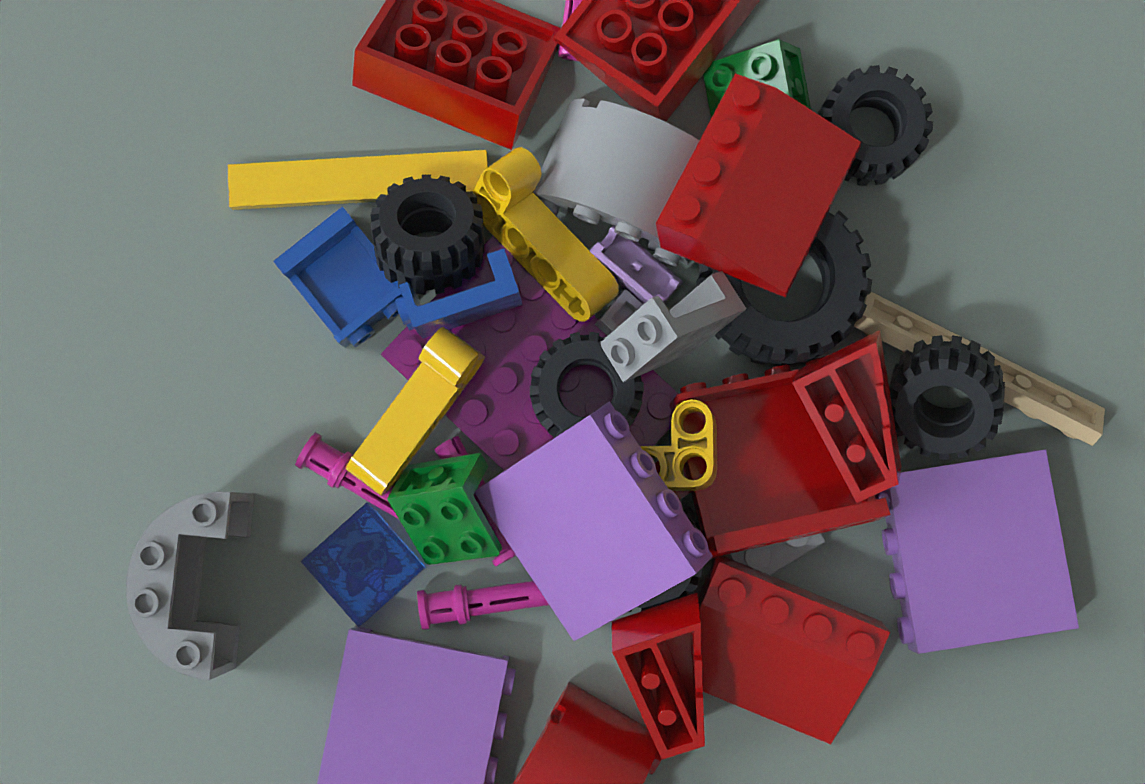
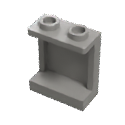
(661, 336)

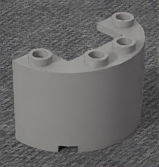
(615, 169)
(167, 578)

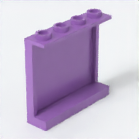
(594, 523)
(977, 553)
(414, 713)

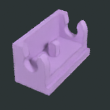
(635, 268)

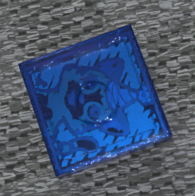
(363, 564)

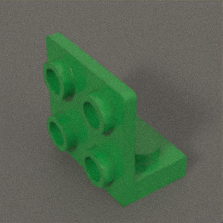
(771, 63)
(441, 512)

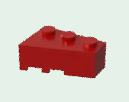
(854, 414)
(663, 671)

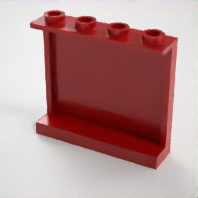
(771, 467)

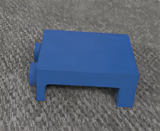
(341, 278)
(463, 306)

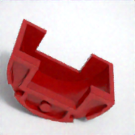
(589, 745)

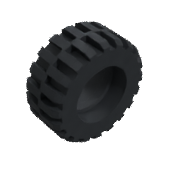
(832, 319)

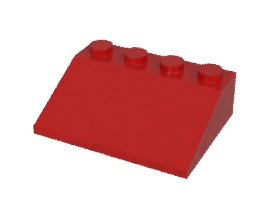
(651, 47)
(458, 63)
(757, 186)
(784, 649)

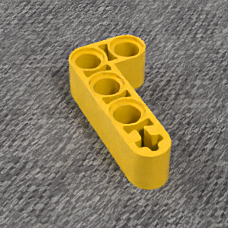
(540, 238)
(416, 411)
(685, 447)

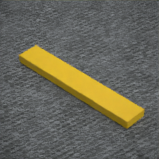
(343, 178)

